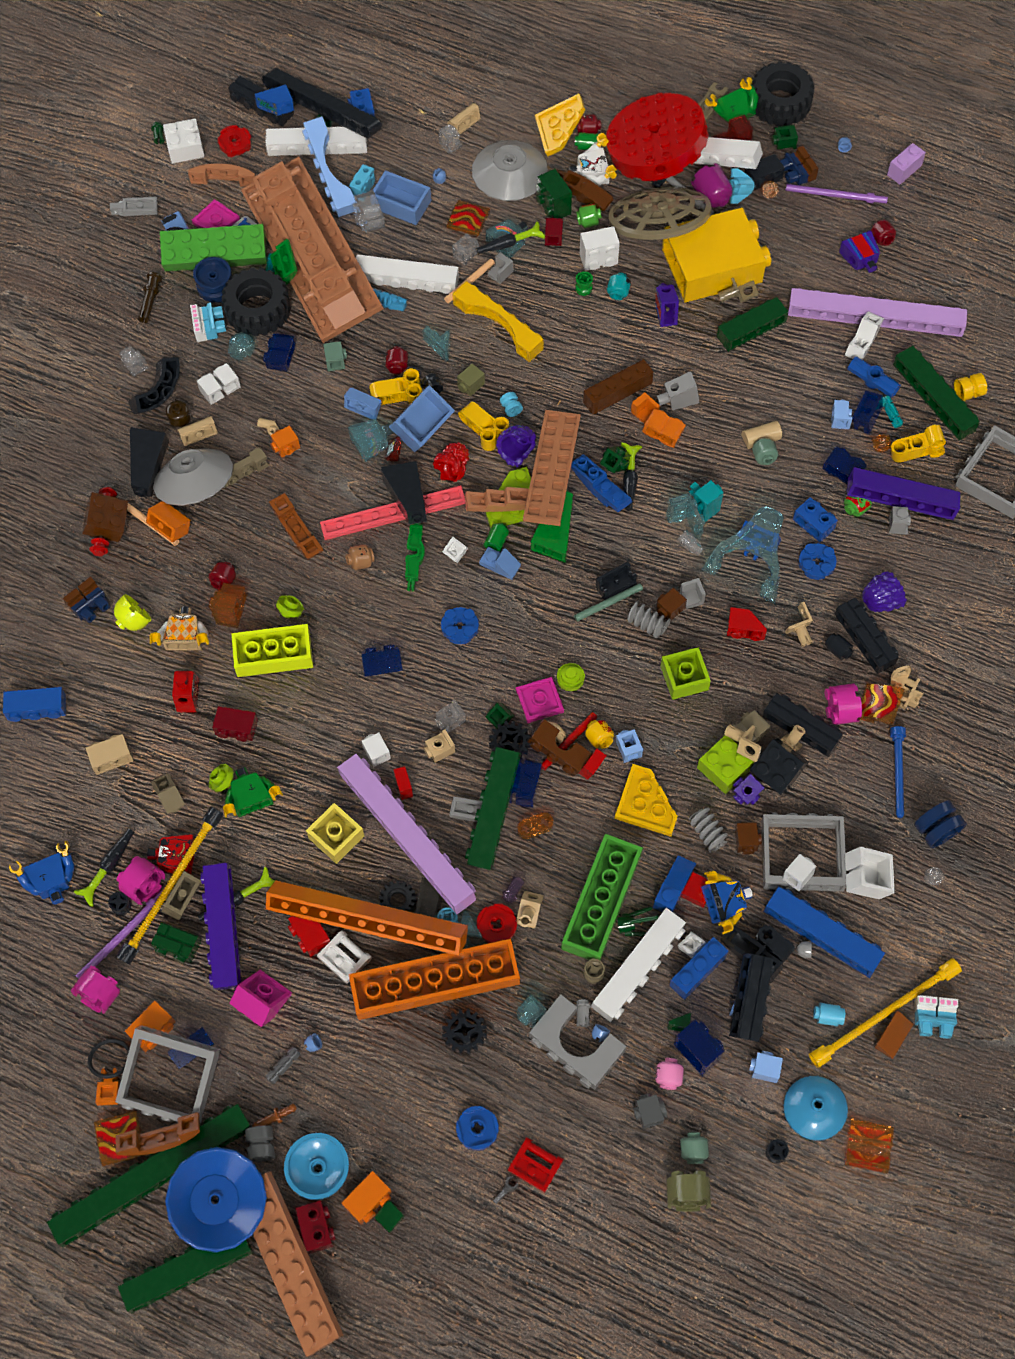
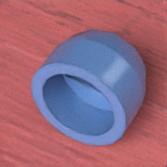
(844, 144)
(441, 176)
(600, 1032)
(313, 1042)

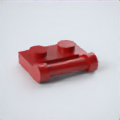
(532, 1171)

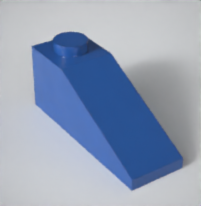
(674, 884)

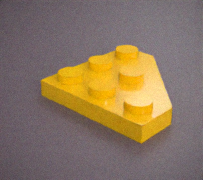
(559, 122)
(645, 803)

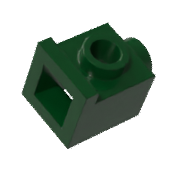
(785, 137)

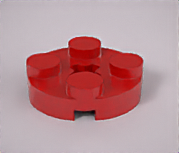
(234, 148)
(492, 914)

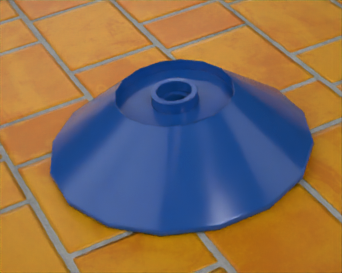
(239, 1203)

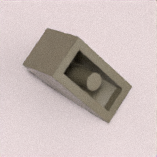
(168, 793)

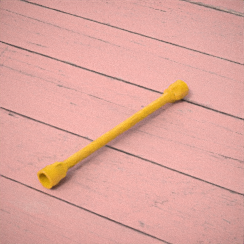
(946, 971)

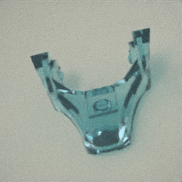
(758, 538)

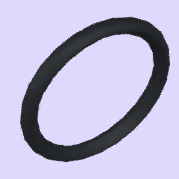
(106, 1076)

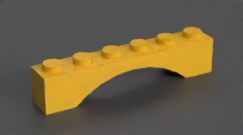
(472, 301)

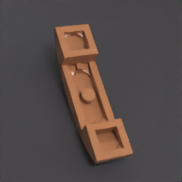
(217, 171)

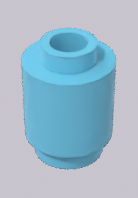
(829, 1014)

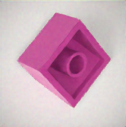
(260, 997)

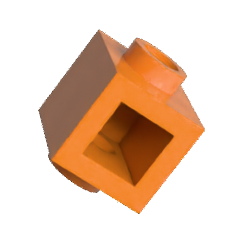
(284, 441)

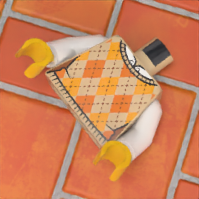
(181, 632)

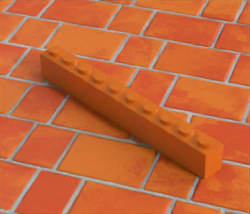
(367, 917)

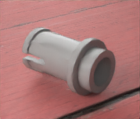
(583, 1013)

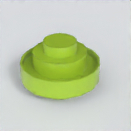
(289, 606)
(570, 677)
(221, 778)

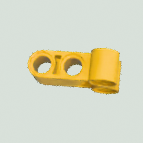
(398, 388)
(483, 424)
(930, 443)

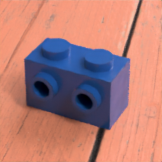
(362, 100)
(815, 519)

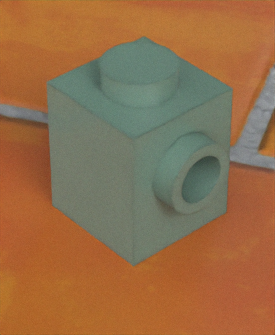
(335, 356)

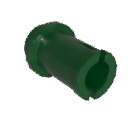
(157, 129)

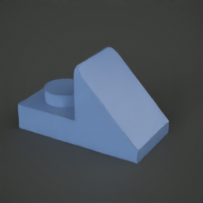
(501, 563)

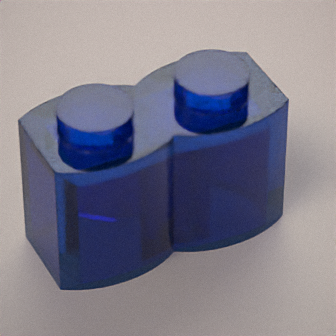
(280, 352)
(841, 464)

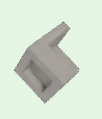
(502, 269)
(693, 592)

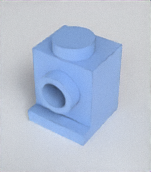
(841, 415)
(629, 738)

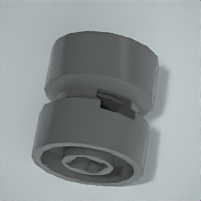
(259, 1141)

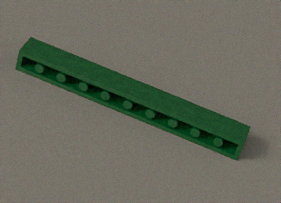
(143, 1178)

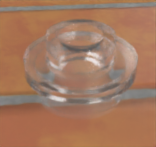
(934, 876)

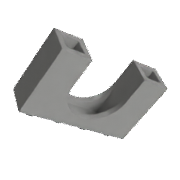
(589, 1069)

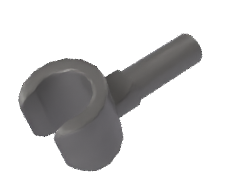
(505, 1190)

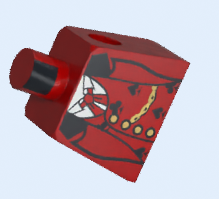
(185, 686)
(171, 852)

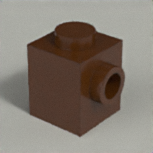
(671, 604)
(747, 838)

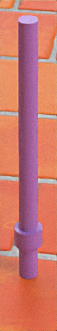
(869, 197)
(120, 936)

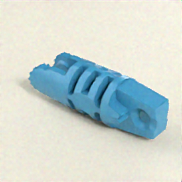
(391, 301)

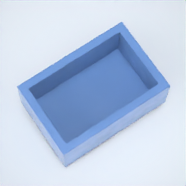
(402, 197)
(421, 418)

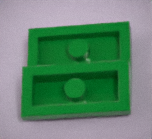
(284, 262)

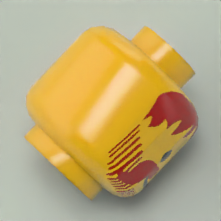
(599, 734)

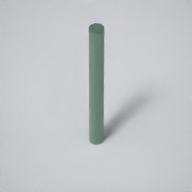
(608, 602)

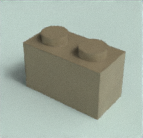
(181, 896)

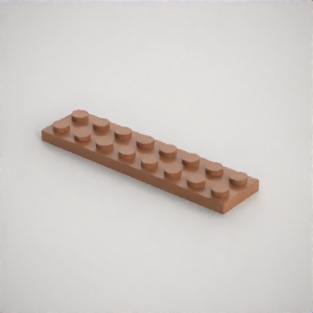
(552, 468)
(294, 1274)

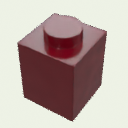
(553, 231)

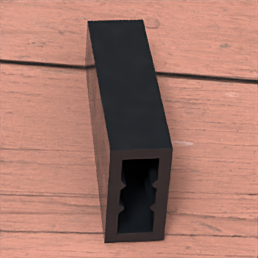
(146, 459)
(405, 488)

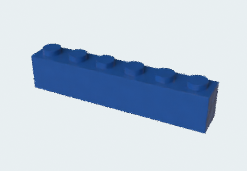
(824, 932)

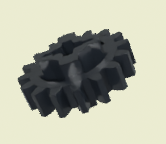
(513, 734)
(472, 1030)

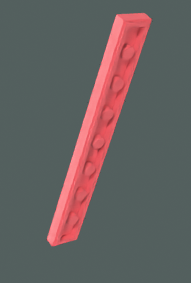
(388, 513)

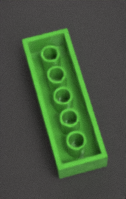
(234, 244)
(602, 898)

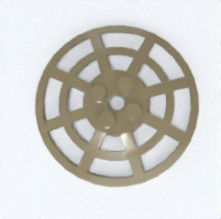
(660, 206)

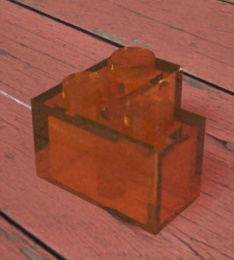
(228, 605)

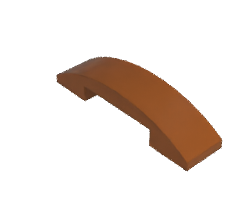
(295, 527)
(158, 1140)

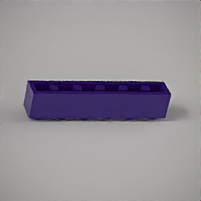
(903, 493)
(221, 926)

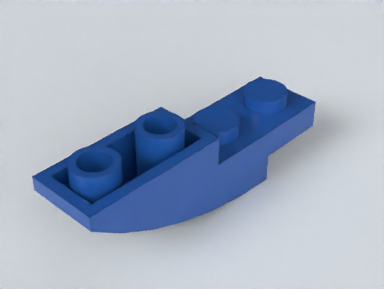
(599, 485)

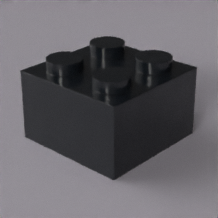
(779, 766)

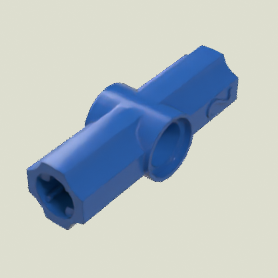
(874, 377)

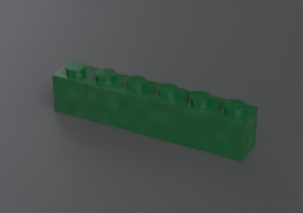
(936, 393)
(493, 808)
(177, 1274)

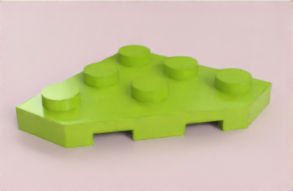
(519, 479)

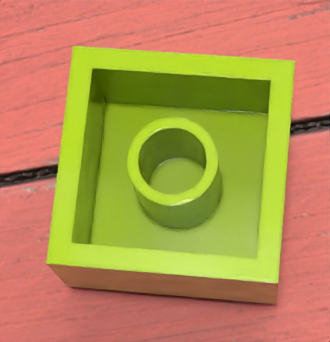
(685, 673)
(724, 765)

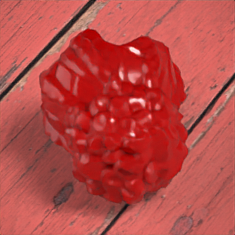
(452, 461)

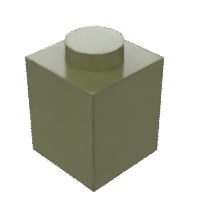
(470, 380)

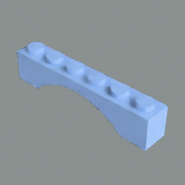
(318, 137)

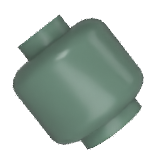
(765, 451)
(694, 1148)

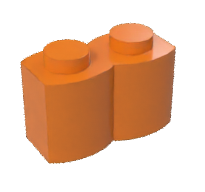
(664, 428)

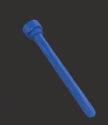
(898, 734)

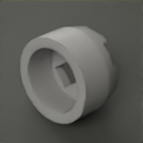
(805, 949)

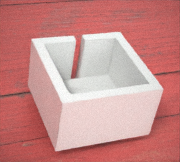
(183, 141)
(599, 248)
(869, 873)

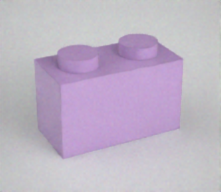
(906, 163)

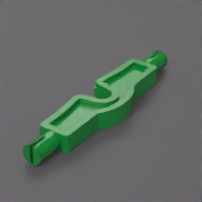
(414, 561)

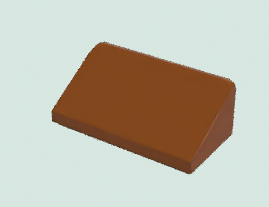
(894, 1035)

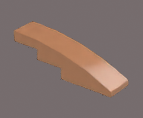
(497, 500)

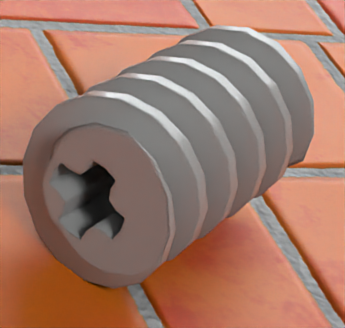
(647, 620)
(708, 830)

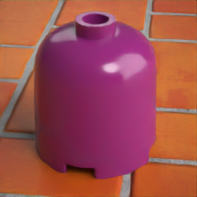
(713, 184)

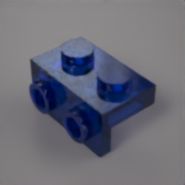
(382, 660)

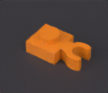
(107, 1090)

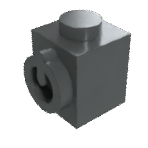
(650, 1110)

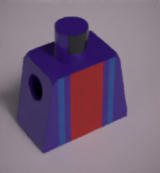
(861, 251)
(667, 297)

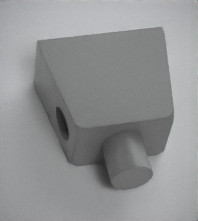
(680, 392)

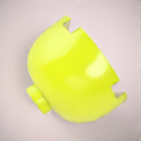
(130, 615)

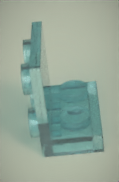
(686, 507)

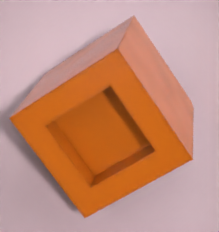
(643, 407)

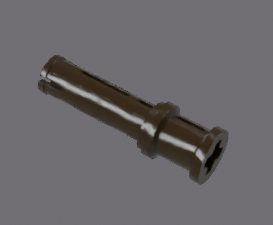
(150, 290)

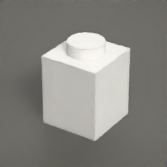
(375, 749)
(799, 872)

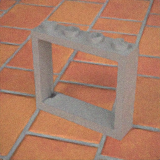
(1006, 441)
(805, 821)
(176, 1042)

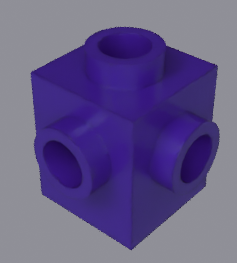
(752, 785)

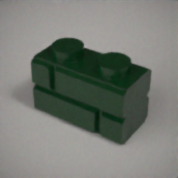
(175, 943)

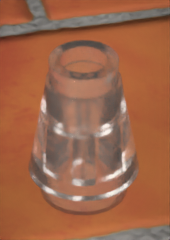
(690, 543)

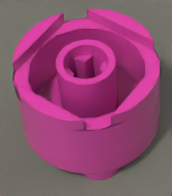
(843, 704)
(140, 880)
(96, 990)

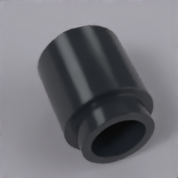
(839, 646)

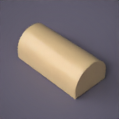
(465, 118)
(197, 431)
(770, 431)

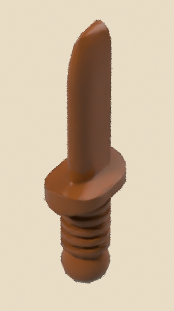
(276, 1116)

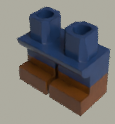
(800, 167)
(87, 600)

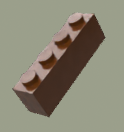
(618, 387)

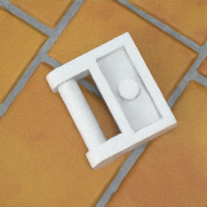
(340, 962)

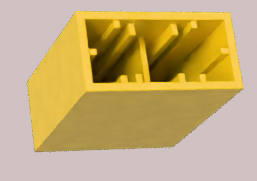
(716, 253)

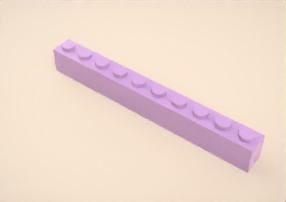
(896, 314)
(406, 833)

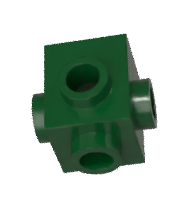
(615, 459)

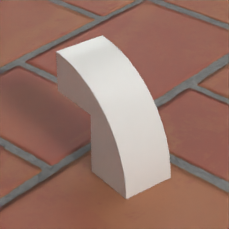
(865, 336)

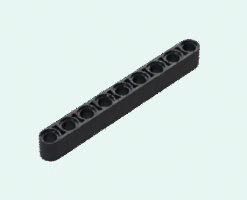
(324, 103)

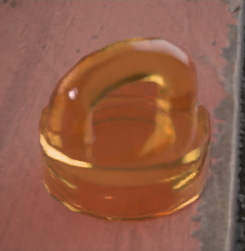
(769, 189)
(880, 440)

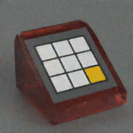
(393, 449)

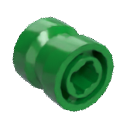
(584, 283)

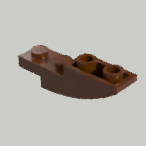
(586, 190)

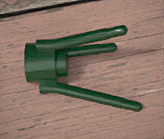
(627, 922)

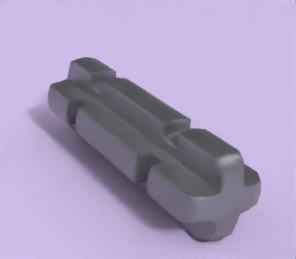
(282, 1065)

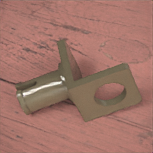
(735, 291)

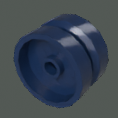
(210, 278)
(940, 824)

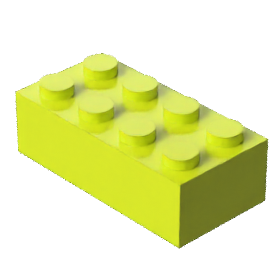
(272, 650)

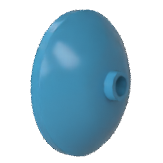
(805, 1117)
(306, 1155)

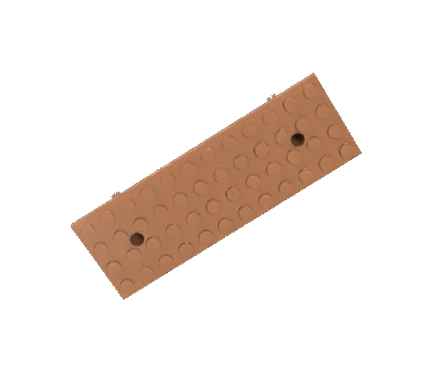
(327, 272)

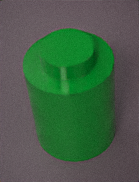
(585, 140)
(496, 537)

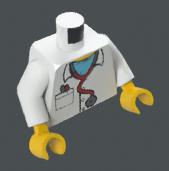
(593, 163)

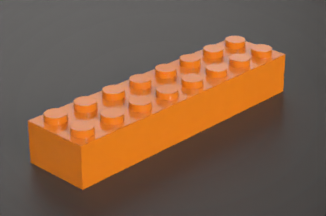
(434, 979)

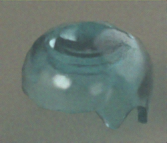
(241, 346)

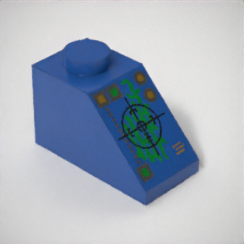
(275, 100)

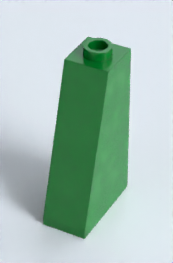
(553, 539)

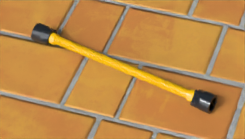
(129, 951)

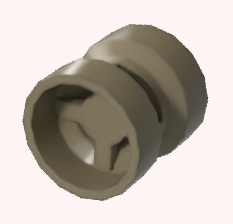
(594, 967)

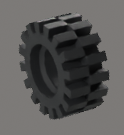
(401, 888)

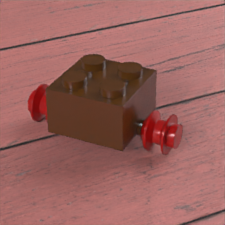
(104, 519)

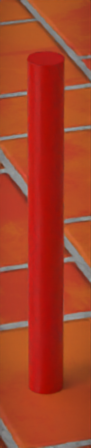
(572, 737)

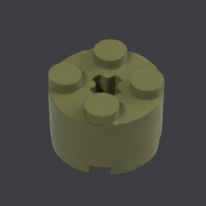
(688, 1191)

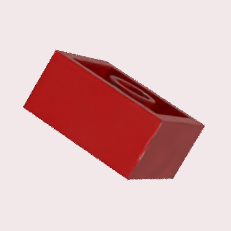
(592, 764)
(403, 783)
(693, 890)

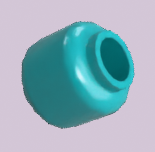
(618, 286)

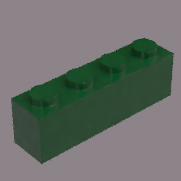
(752, 324)

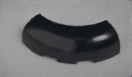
(165, 380)

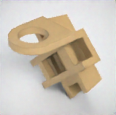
(911, 696)

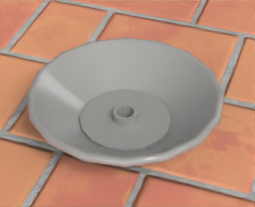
(508, 170)
(193, 476)

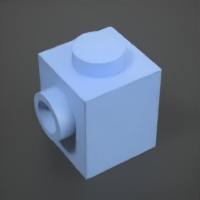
(766, 1067)

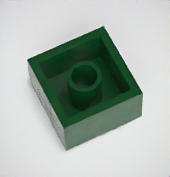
(554, 194)

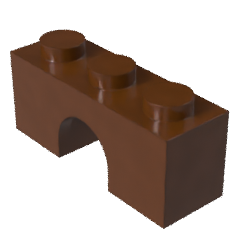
(544, 740)

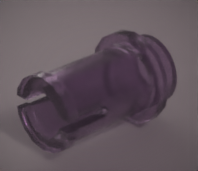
(513, 889)

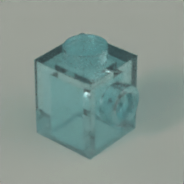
(530, 1012)

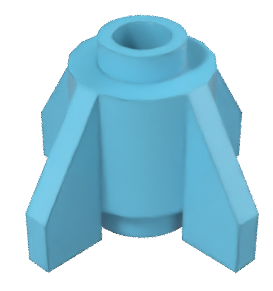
(741, 184)

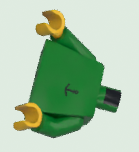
(736, 103)
(249, 793)

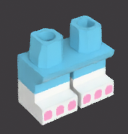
(204, 321)
(935, 1013)

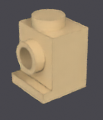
(438, 753)

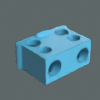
(362, 180)

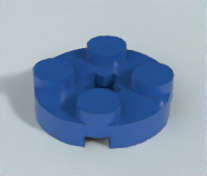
(819, 551)
(453, 617)
(484, 1118)

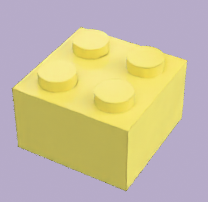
(335, 833)

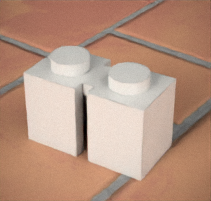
(222, 378)

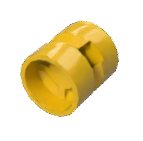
(971, 387)

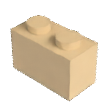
(109, 754)

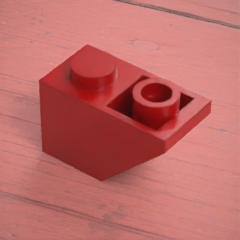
(745, 624)
(310, 933)

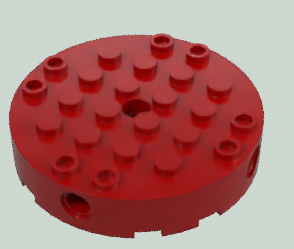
(657, 136)

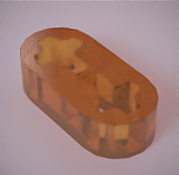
(537, 829)

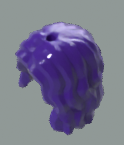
(516, 444)
(884, 593)

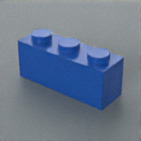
(34, 704)
(698, 968)

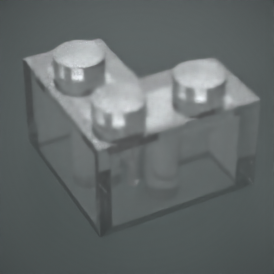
(368, 212)

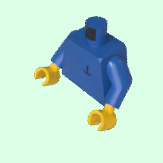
(48, 875)

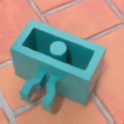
(707, 498)

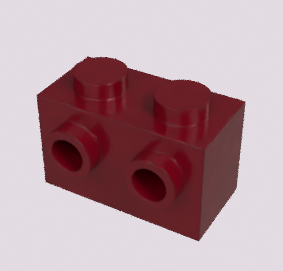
(235, 724)
(314, 1227)

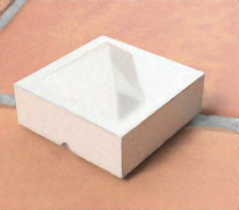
(455, 549)
(691, 944)

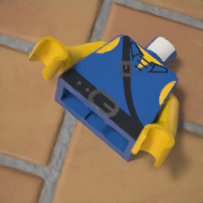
(725, 899)

